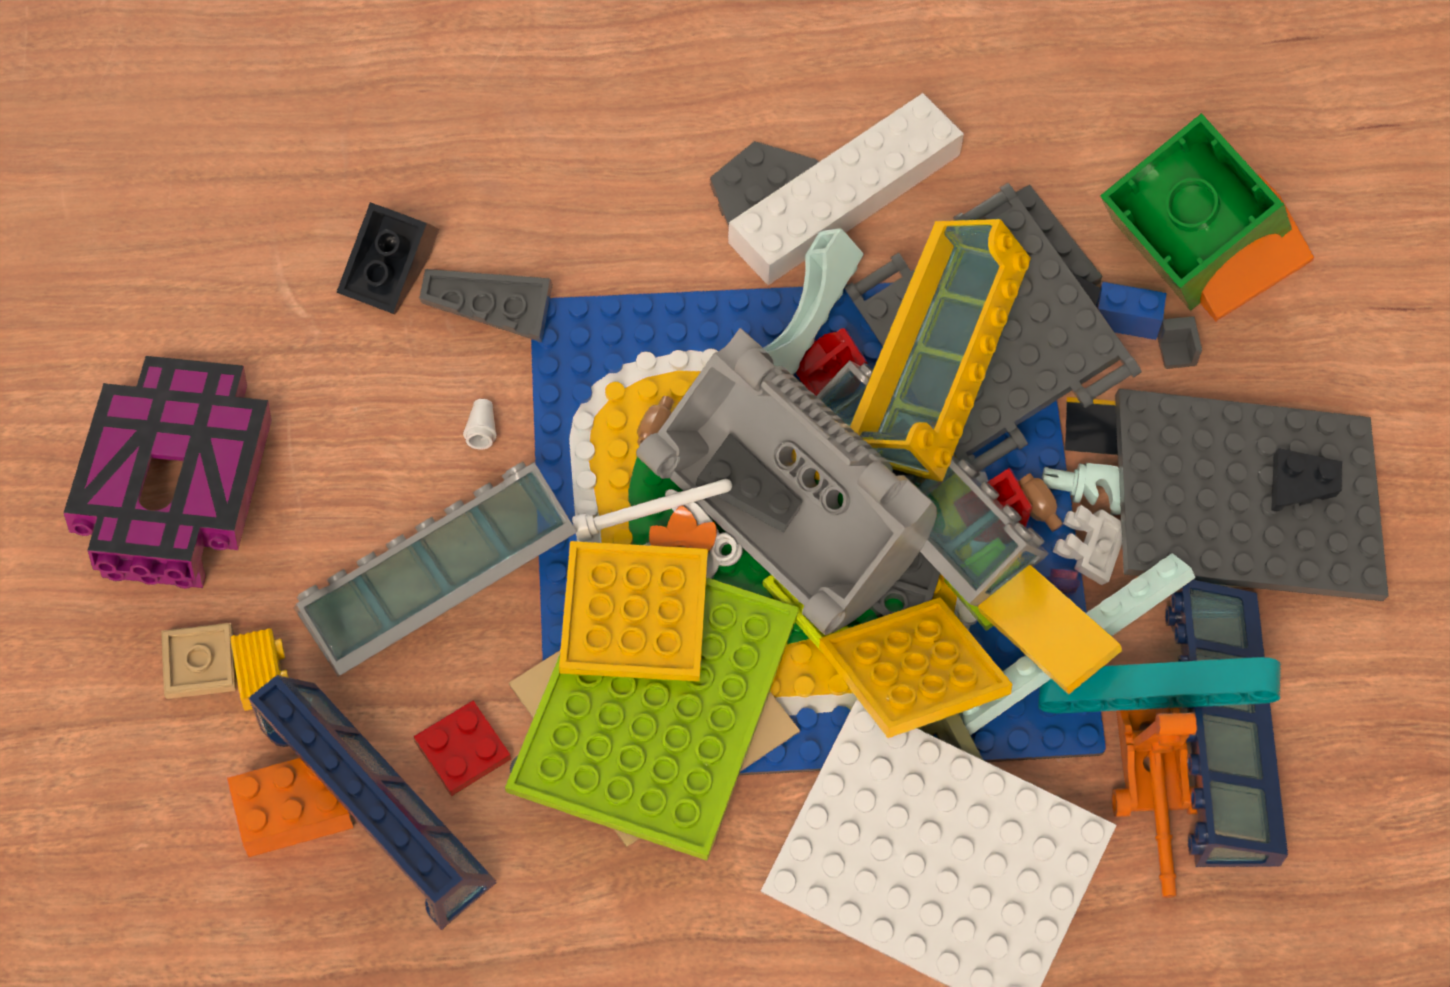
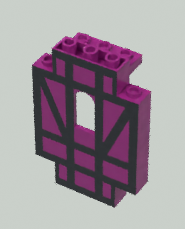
(180, 414)

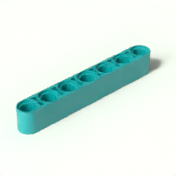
(1169, 686)

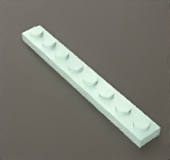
(1111, 615)

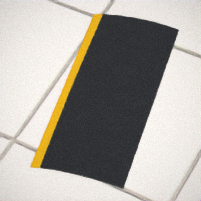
(1092, 427)

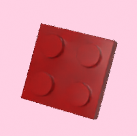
(462, 748)

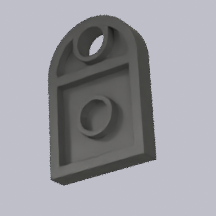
(912, 588)

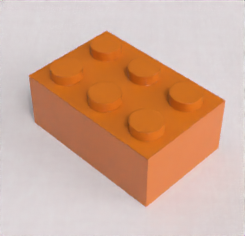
(284, 807)

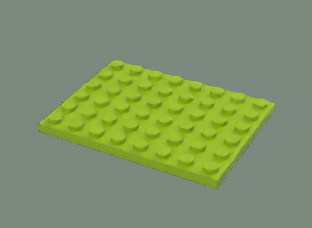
(658, 750)

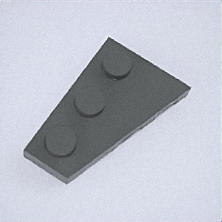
(753, 486)

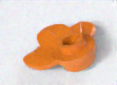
(684, 532)

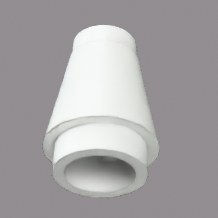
(480, 425)

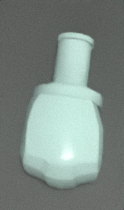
(1084, 481)

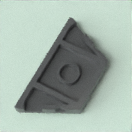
(754, 176)

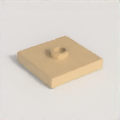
(198, 661)

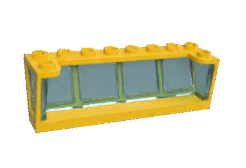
(941, 345)

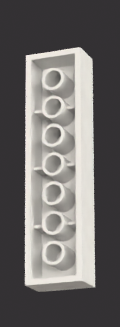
(845, 187)

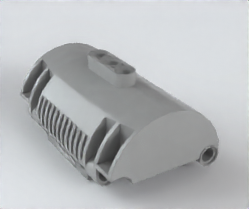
(830, 554)

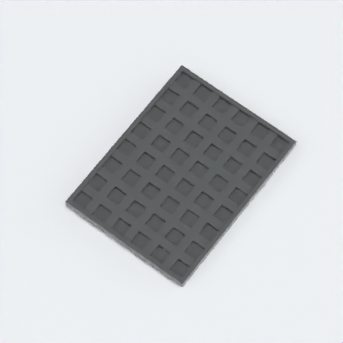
(1202, 489)

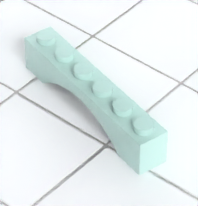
(827, 270)

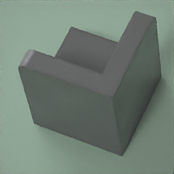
(1179, 342)

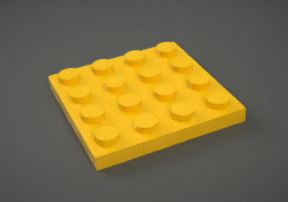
(634, 611)
(915, 667)

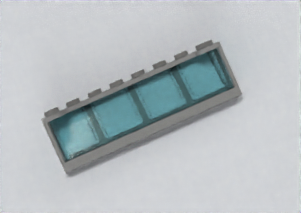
(974, 537)
(433, 568)

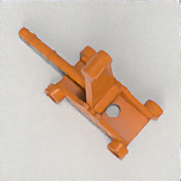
(1167, 782)

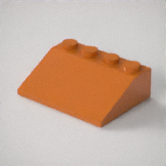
(1255, 269)

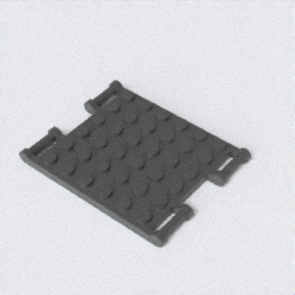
(1044, 351)

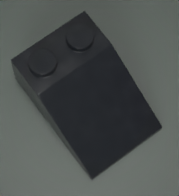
(386, 258)

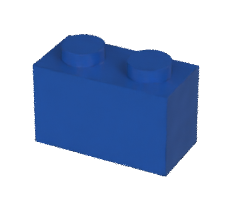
(1132, 309)

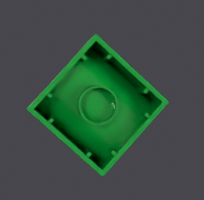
(1193, 208)

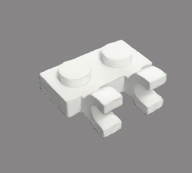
(1101, 545)

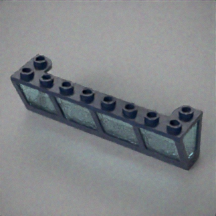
(1232, 744)
(373, 793)

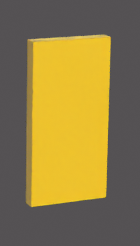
(1049, 629)

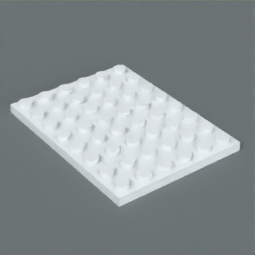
(938, 858)

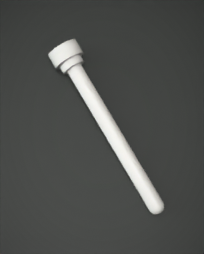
(589, 525)

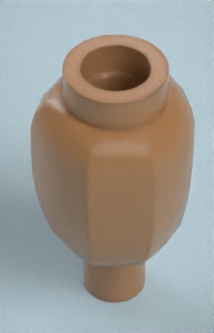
(654, 418)
(1042, 500)

